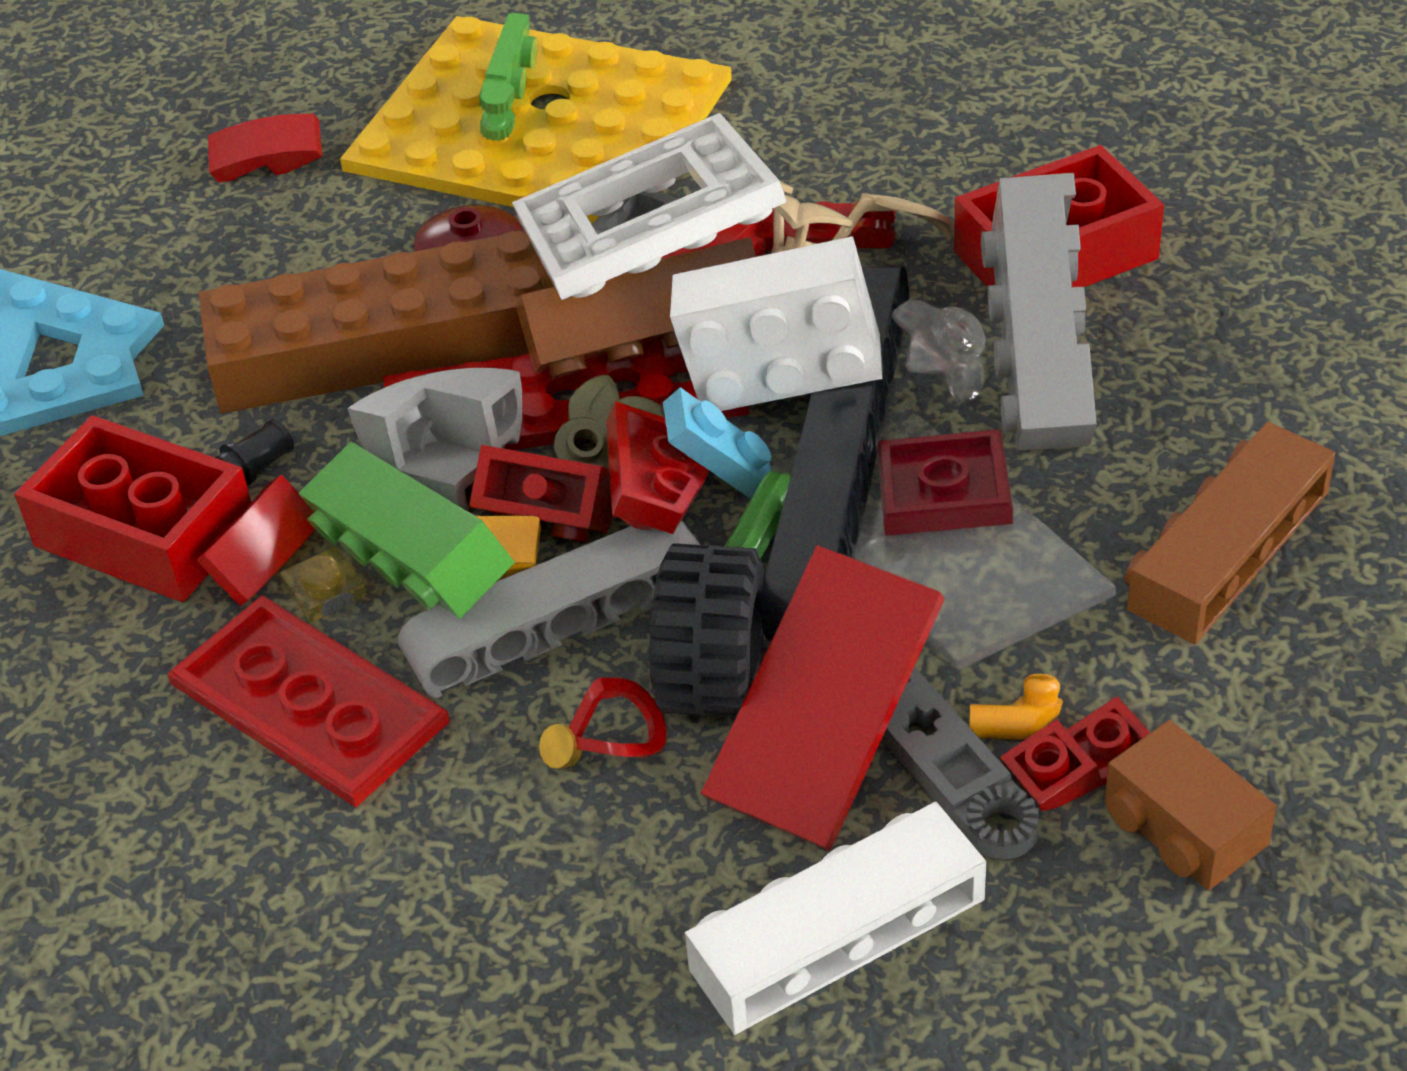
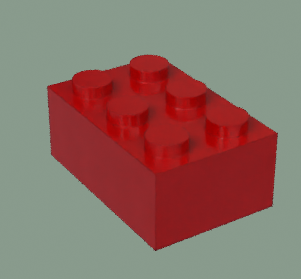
(1114, 214)
(132, 506)

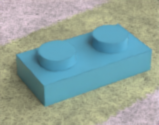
(716, 443)

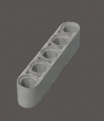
(538, 608)

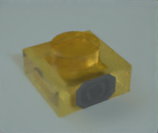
(323, 584)

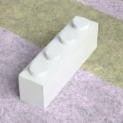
(835, 916)

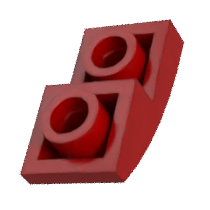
(273, 141)
(258, 540)
(1068, 763)

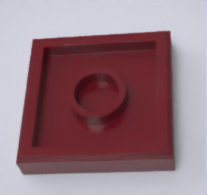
(944, 482)

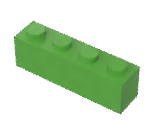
(405, 531)

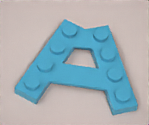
(103, 367)

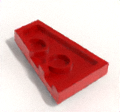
(648, 475)

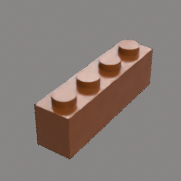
(615, 319)
(1228, 531)

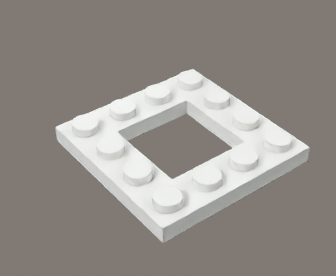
(733, 191)

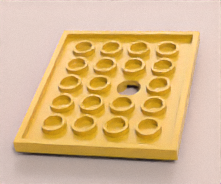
(615, 104)

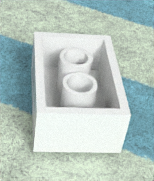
(777, 325)

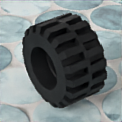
(706, 629)

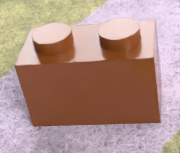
(1188, 805)

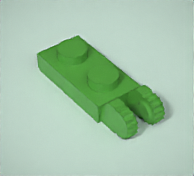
(506, 77)

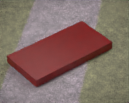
(823, 697)
(309, 700)

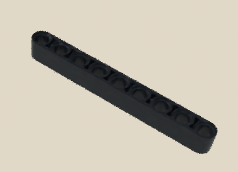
(835, 459)

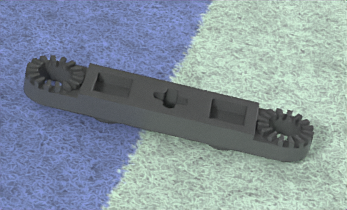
(959, 771)

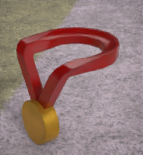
(563, 743)

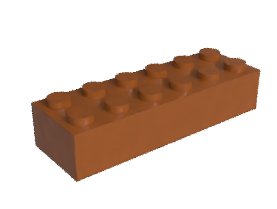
(367, 320)

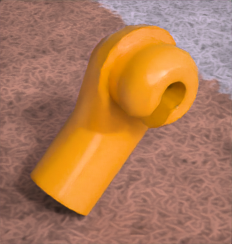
(1022, 717)

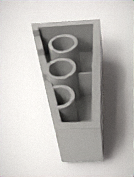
(1039, 314)

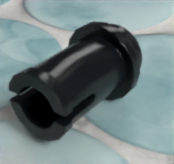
(258, 449)

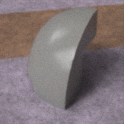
(438, 423)

